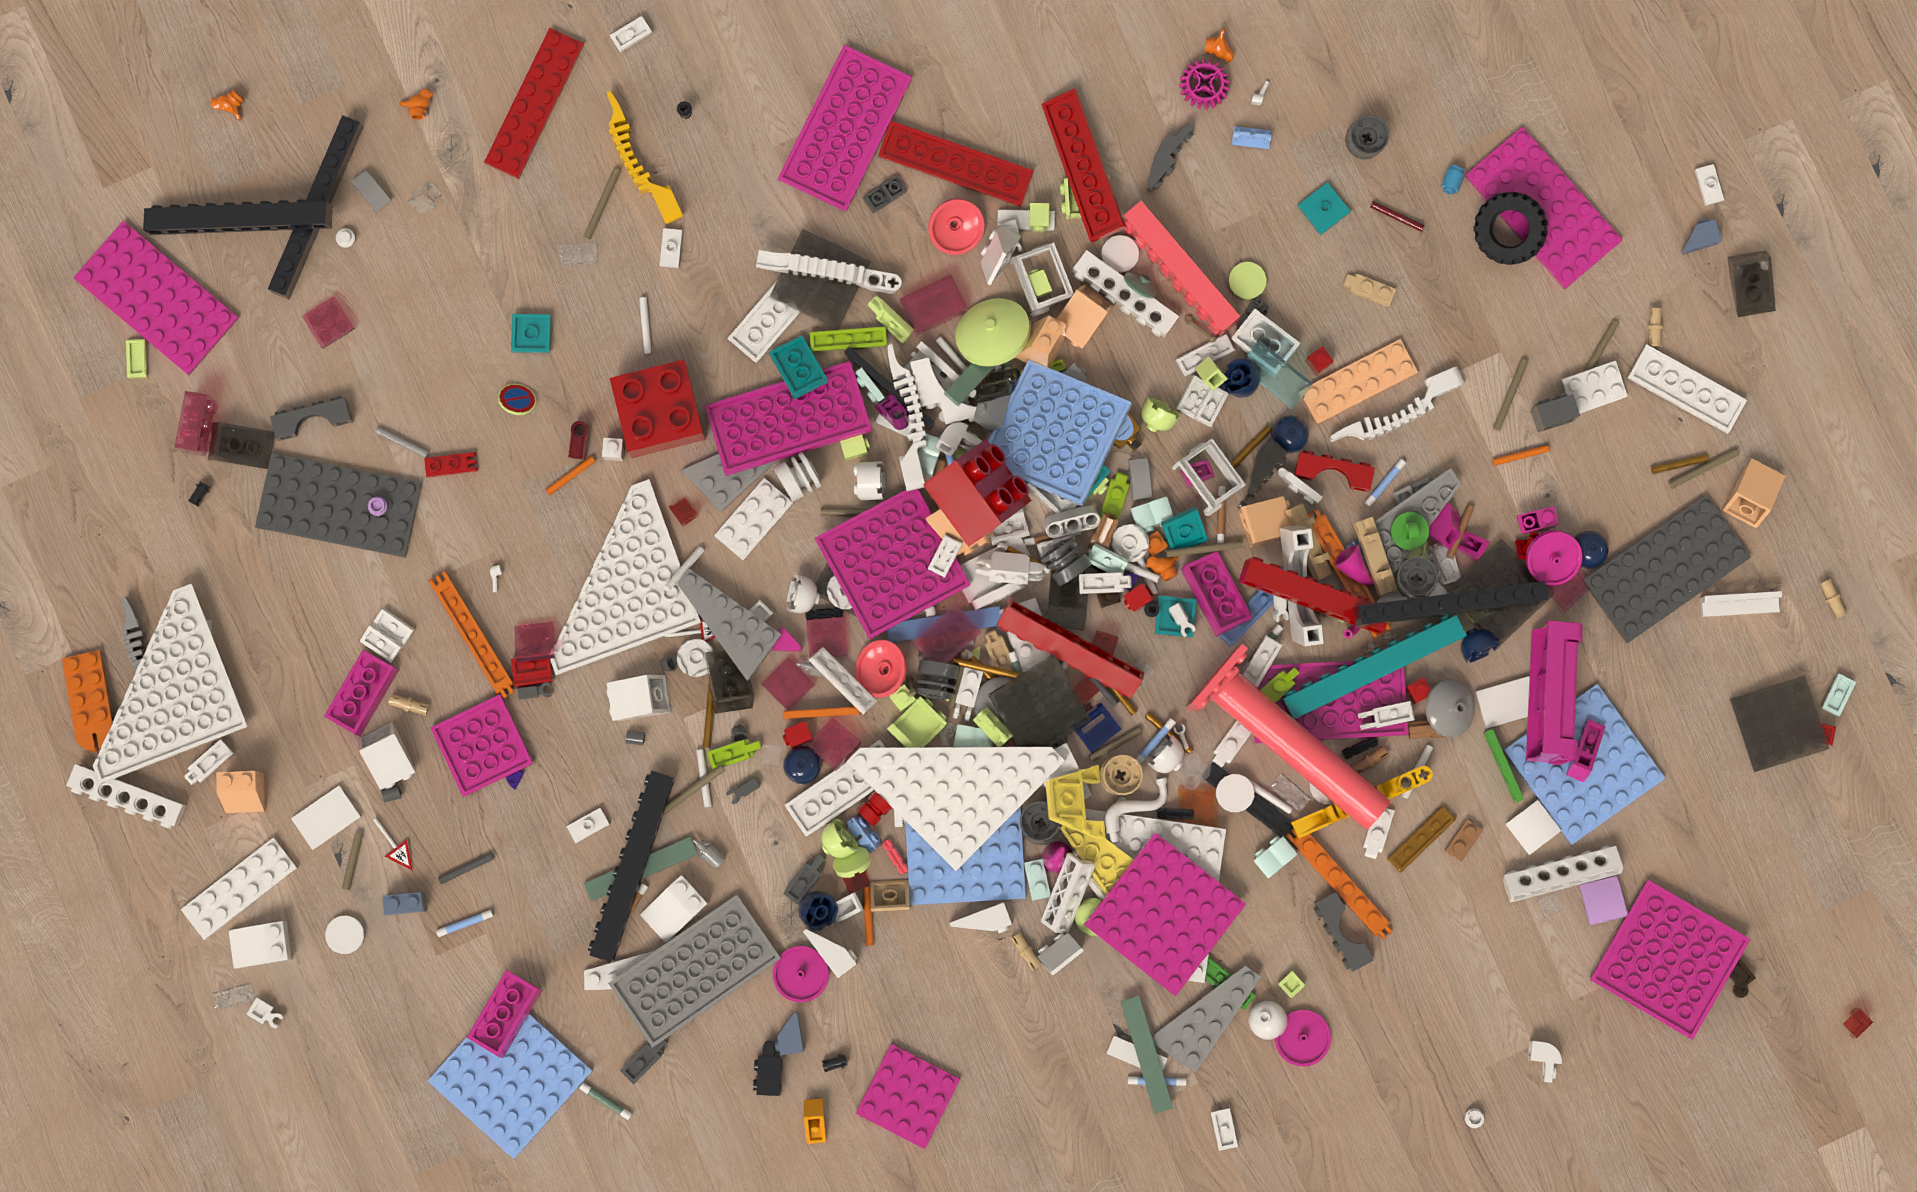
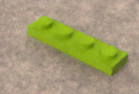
(851, 338)

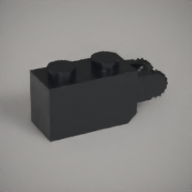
(769, 1072)

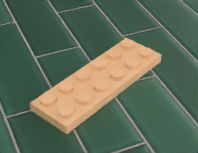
(1359, 381)

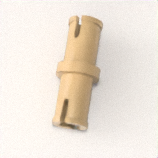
(1655, 327)
(1833, 598)
(408, 704)
(1026, 951)

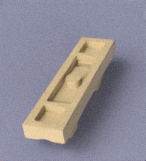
(1375, 556)
(1318, 565)

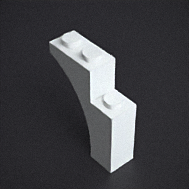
(932, 392)

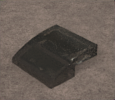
(997, 385)

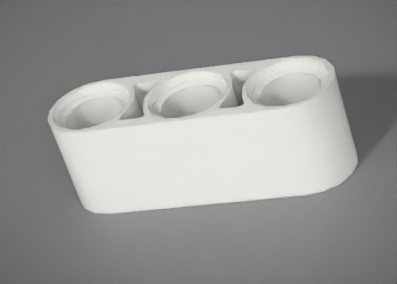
(1062, 519)

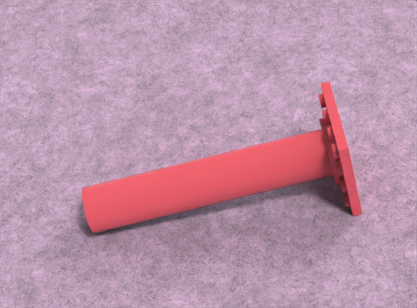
(1291, 741)

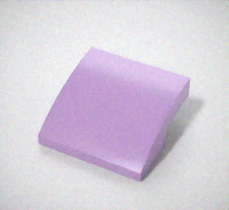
(1603, 900)

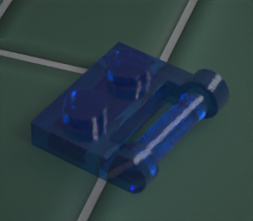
(1101, 732)

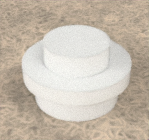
(345, 238)
(1474, 1118)

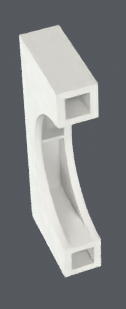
(1296, 543)

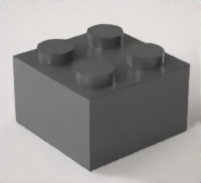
(1555, 413)

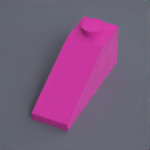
(1587, 751)

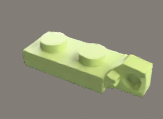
(891, 319)

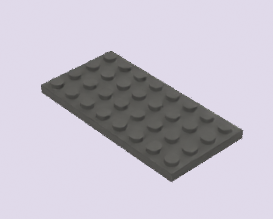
(332, 505)
(1666, 569)

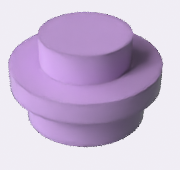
(377, 506)

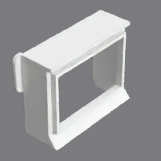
(1043, 307)
(1224, 466)

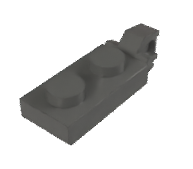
(805, 879)
(643, 1061)

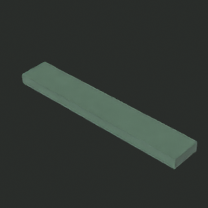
(657, 862)
(1146, 1054)

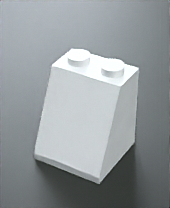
(638, 697)
(386, 756)

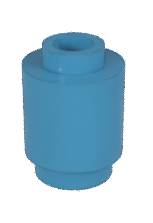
(1453, 179)

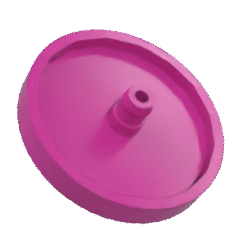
(1554, 557)
(800, 974)
(1304, 1039)

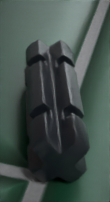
(824, 613)
(1359, 747)
(1172, 813)

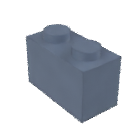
(404, 903)

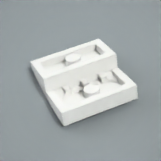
(1201, 402)
(1011, 529)
(387, 635)
(1533, 827)

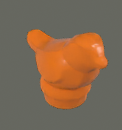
(1219, 47)
(228, 103)
(418, 104)
(1163, 566)

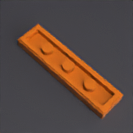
(819, 713)

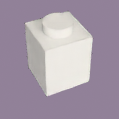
(613, 449)

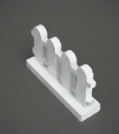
(938, 366)

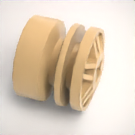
(1131, 776)

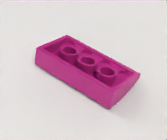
(1216, 593)
(361, 693)
(504, 1014)

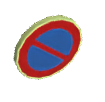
(517, 399)

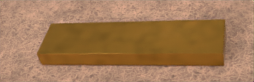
(1421, 839)

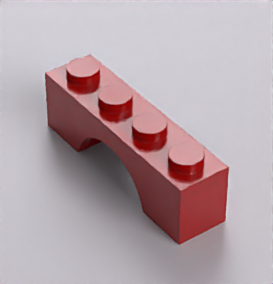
(1358, 475)

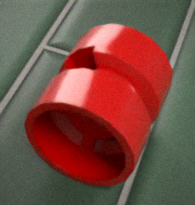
(874, 808)

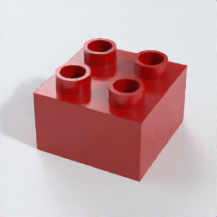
(657, 408)
(978, 492)

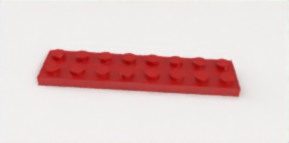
(534, 103)
(955, 163)
(1083, 165)

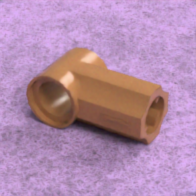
(1104, 532)
(1421, 729)

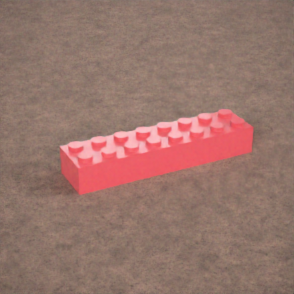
(1180, 269)

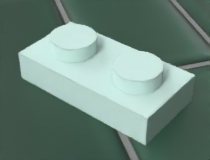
(864, 380)
(1107, 559)
(1838, 695)
(1037, 879)

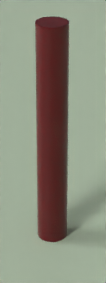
(1397, 216)

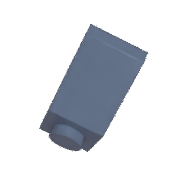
(1702, 236)
(790, 1037)

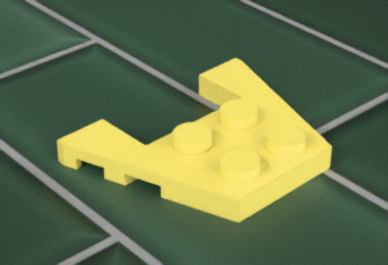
(1067, 802)

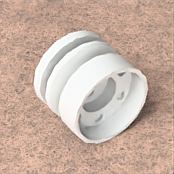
(797, 476)

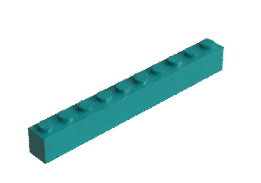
(1373, 668)

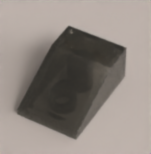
(1752, 283)
(240, 445)
(1066, 604)
(727, 684)

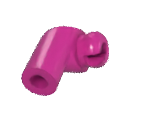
(1351, 631)

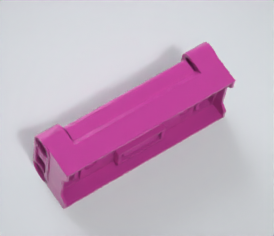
(1553, 693)

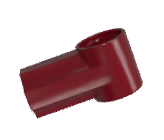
(578, 443)

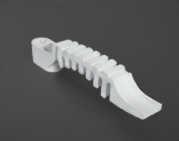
(859, 275)
(1436, 386)
(910, 462)

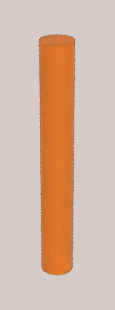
(1520, 455)
(570, 475)
(868, 916)

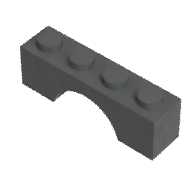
(288, 423)
(1330, 910)

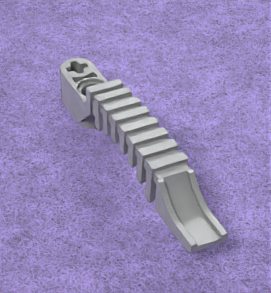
(132, 623)

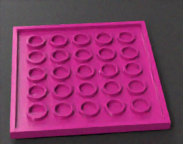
(885, 562)
(1164, 914)
(1670, 959)

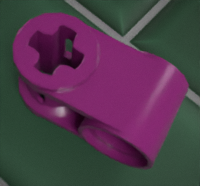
(891, 410)

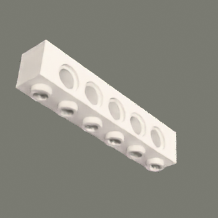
(1089, 262)
(174, 809)
(1518, 891)

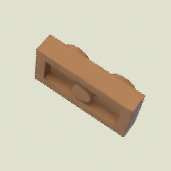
(1463, 840)

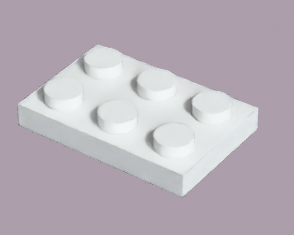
(1595, 386)

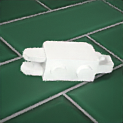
(1010, 568)

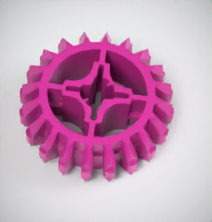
(1199, 78)

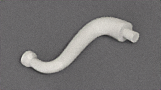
(1112, 815)

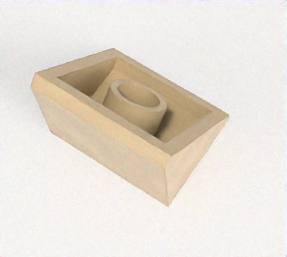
(889, 895)

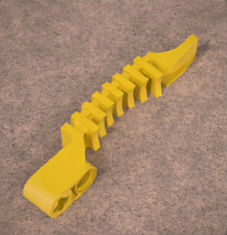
(620, 135)
(1334, 814)

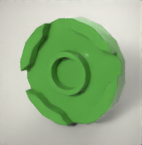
(1409, 531)

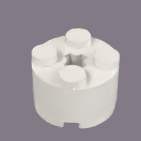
(870, 480)

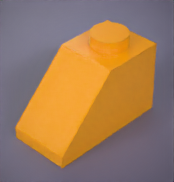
(814, 1121)

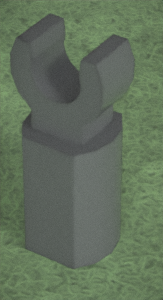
(533, 691)
(744, 789)

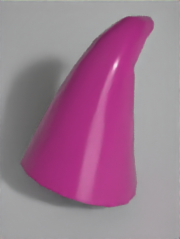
(1353, 565)
(1055, 855)

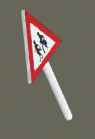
(706, 633)
(400, 853)

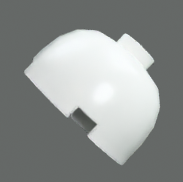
(802, 595)
(1167, 756)
(1267, 1020)

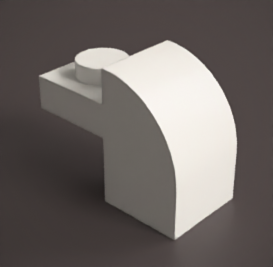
(956, 435)
(1548, 1055)

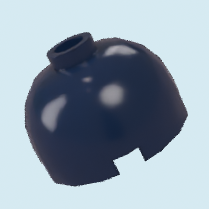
(1242, 378)
(1290, 433)
(1593, 548)
(1478, 644)
(802, 765)
(817, 910)

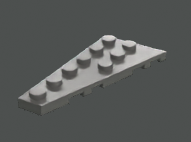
(717, 487)
(1426, 502)
(736, 628)
(1200, 1026)

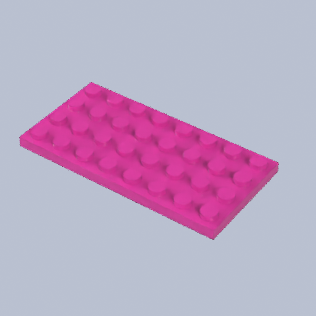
(845, 128)
(1575, 228)
(156, 298)
(774, 426)
(1340, 717)

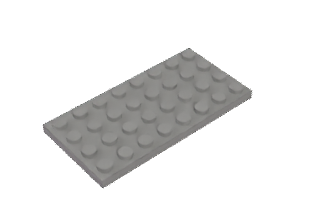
(694, 971)

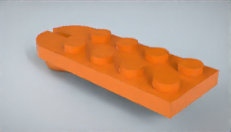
(88, 698)

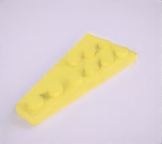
(1108, 858)

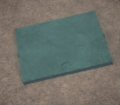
(1278, 375)

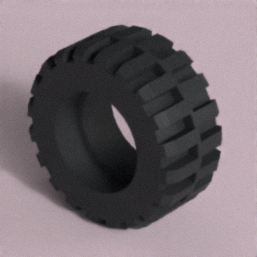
(1510, 254)

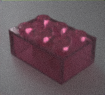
(933, 305)
(195, 423)
(946, 636)

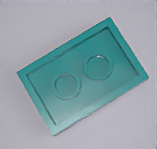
(798, 367)

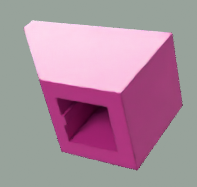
(1538, 520)
(1446, 527)

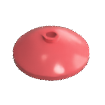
(961, 236)
(873, 665)

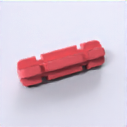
(895, 856)

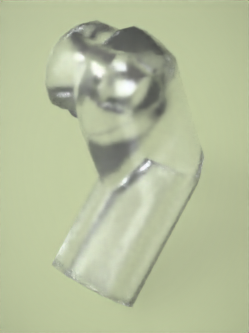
(946, 733)

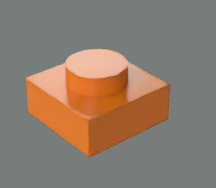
(1156, 544)

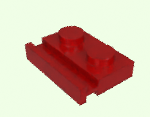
(531, 672)

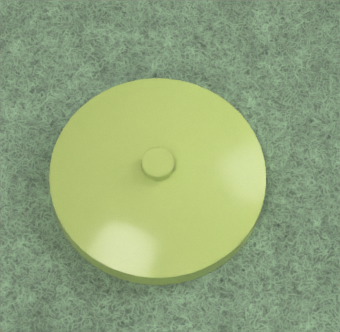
(993, 332)

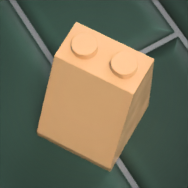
(1084, 315)
(1044, 342)
(1754, 493)
(1263, 520)
(942, 526)
(241, 791)

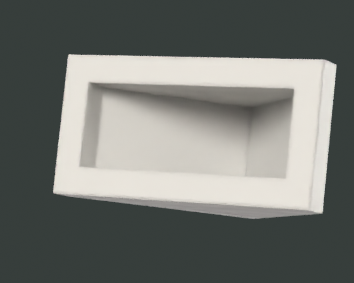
(848, 907)

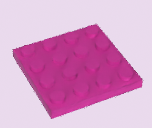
(481, 745)
(908, 1096)

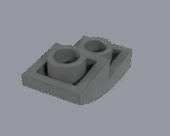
(884, 194)

